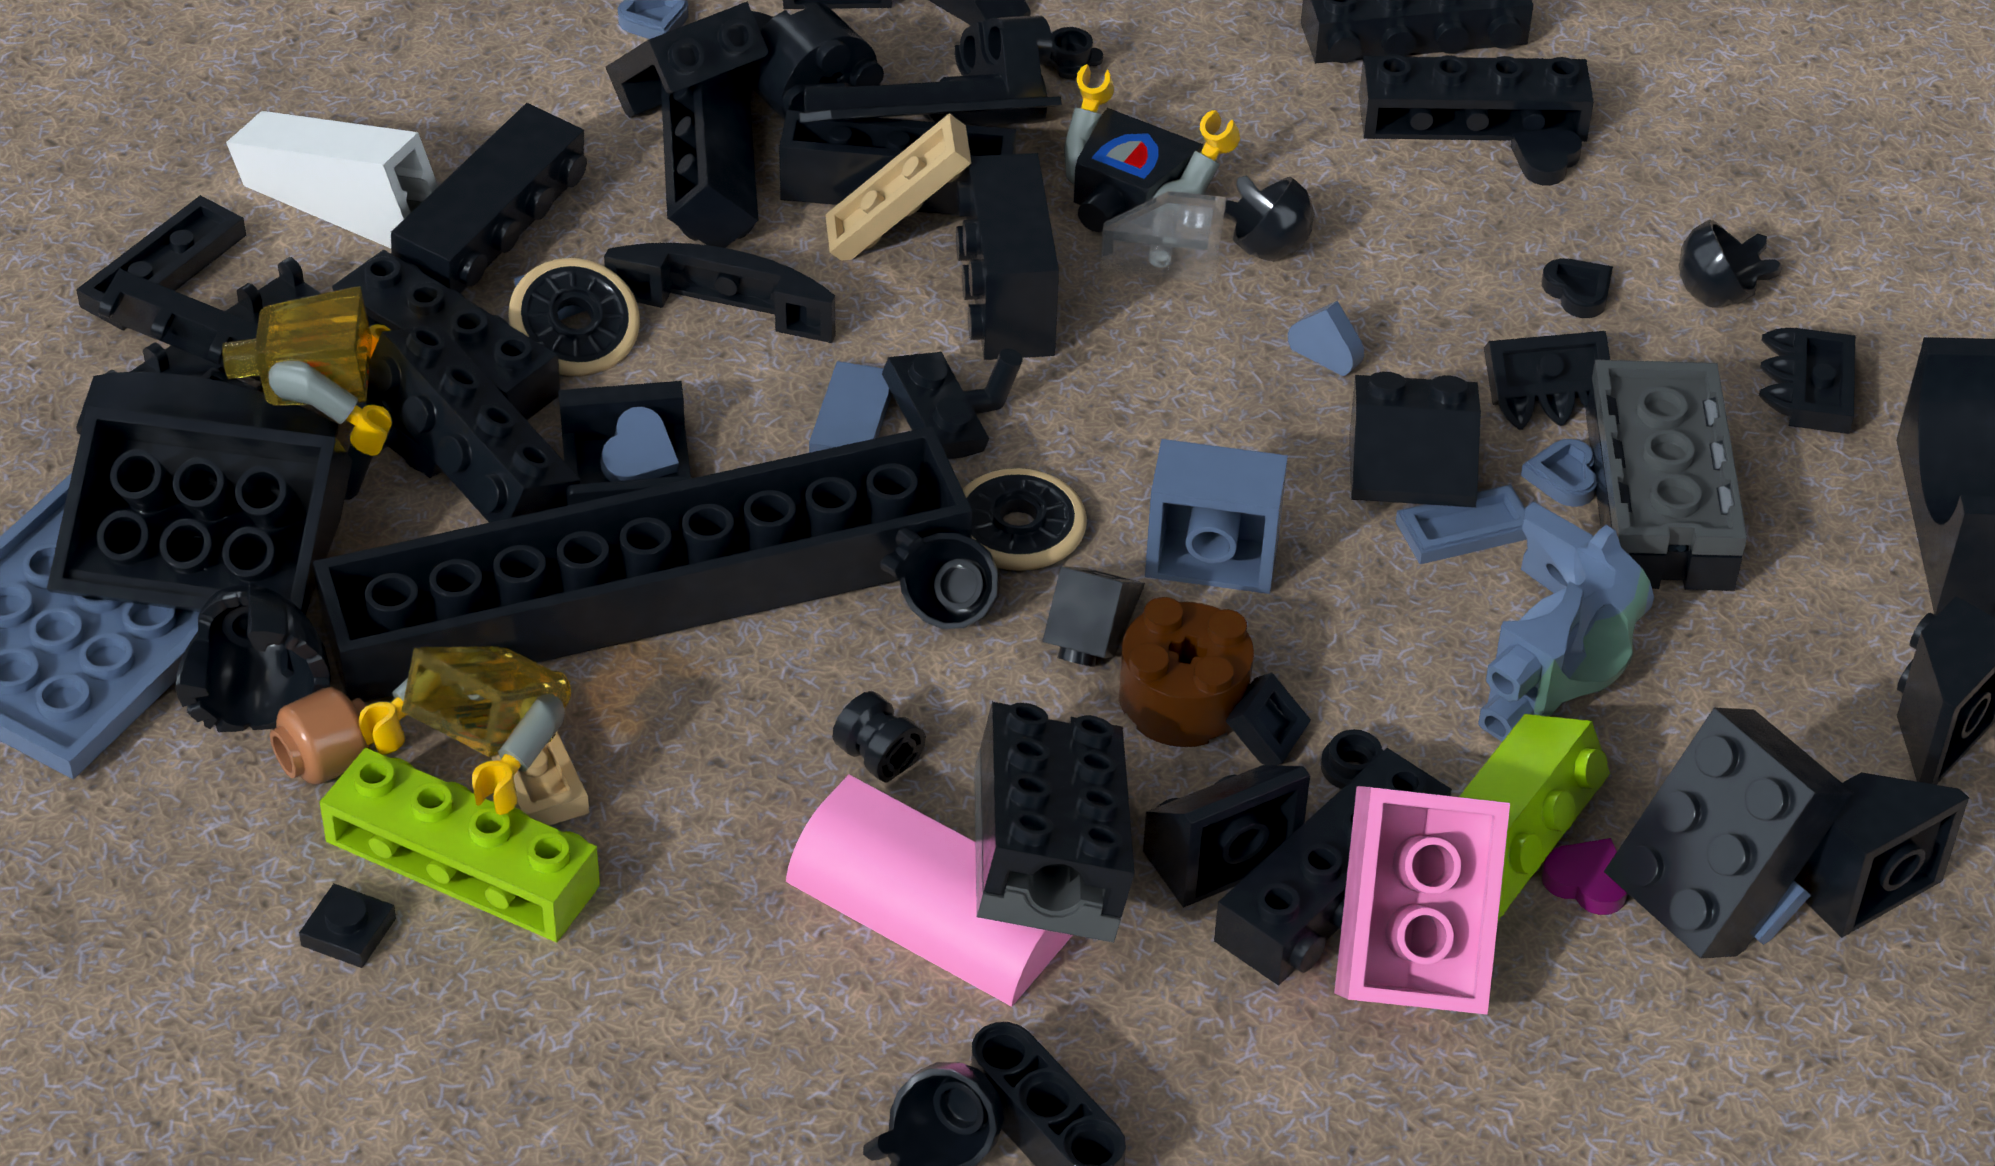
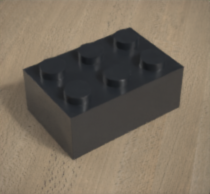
(1009, 256)
(1728, 832)

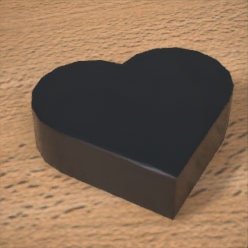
(1546, 154)
(1579, 285)

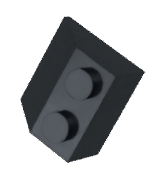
(1414, 440)
(1947, 688)
(1224, 830)
(1882, 849)

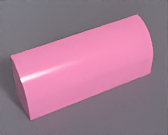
(914, 888)

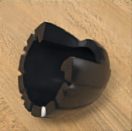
(249, 660)

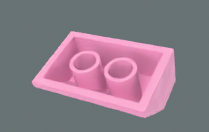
(1422, 900)

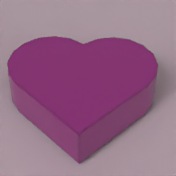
(1579, 874)

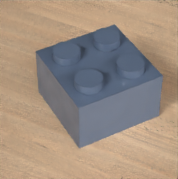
(1215, 516)

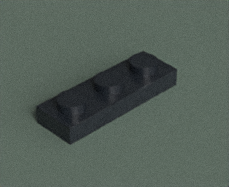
(171, 251)

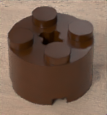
(1184, 671)

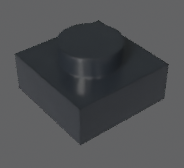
(1268, 720)
(347, 925)

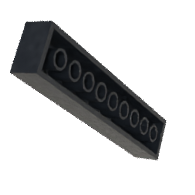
(639, 560)

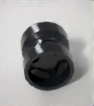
(883, 740)

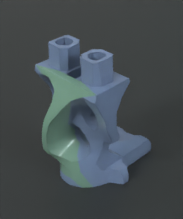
(1572, 638)

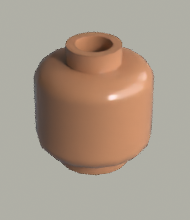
(318, 735)

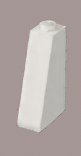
(335, 170)

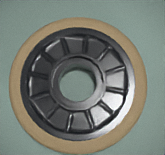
(582, 284)
(1053, 505)

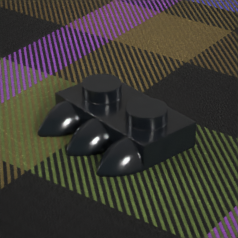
(1545, 371)
(1812, 377)

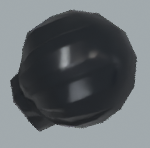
(1271, 220)
(1721, 268)
(944, 577)
(941, 1119)

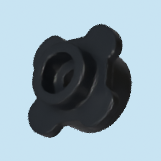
(1072, 50)

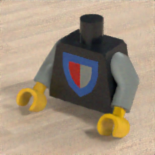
(1126, 162)

